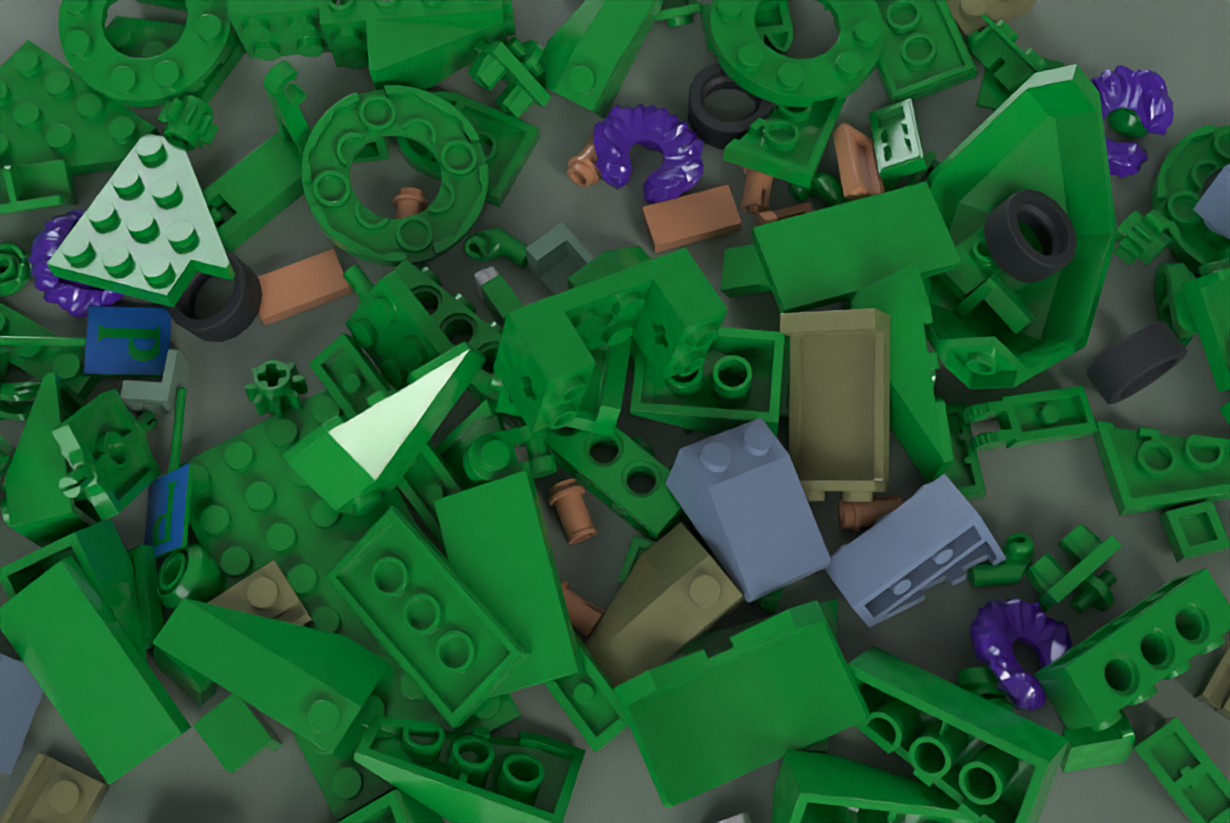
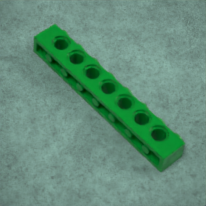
(648, 513)

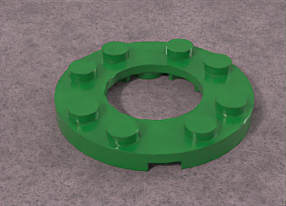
(142, 80)
(797, 80)
(394, 112)
(1178, 191)

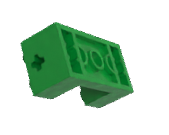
(548, 343)

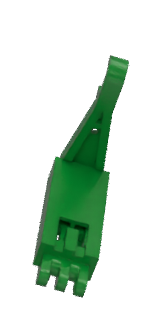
(271, 174)

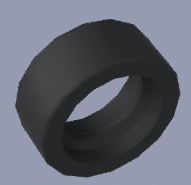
(711, 130)
(1013, 251)
(230, 320)
(1136, 362)

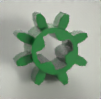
(189, 122)
(1142, 237)
(276, 387)

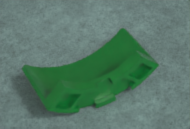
(741, 703)

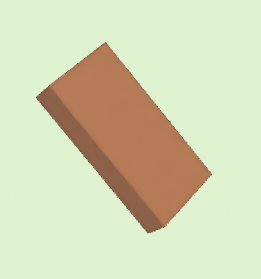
(856, 163)
(691, 218)
(301, 287)

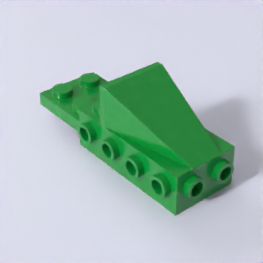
(399, 39)

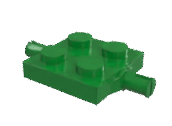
(393, 326)
(107, 453)

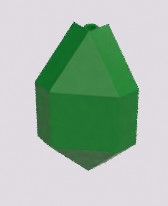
(1043, 141)

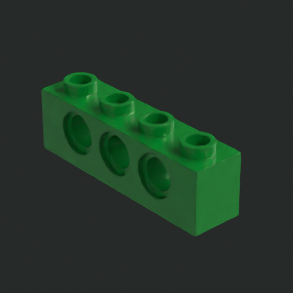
(1137, 652)

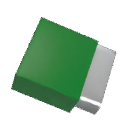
(496, 294)

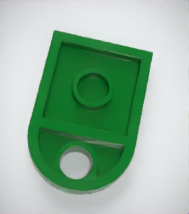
(503, 139)

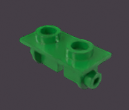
(998, 44)

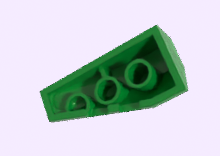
(284, 669)

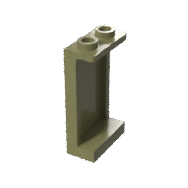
(839, 401)

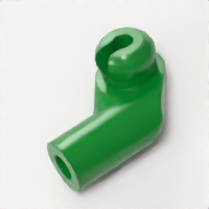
(823, 186)
(494, 245)
(1008, 572)

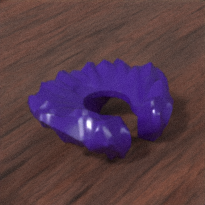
(1147, 97)
(657, 132)
(68, 294)
(993, 638)

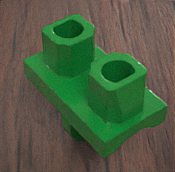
(514, 66)
(1088, 554)

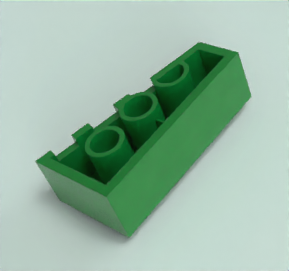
(962, 743)

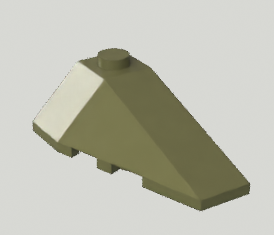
(662, 607)

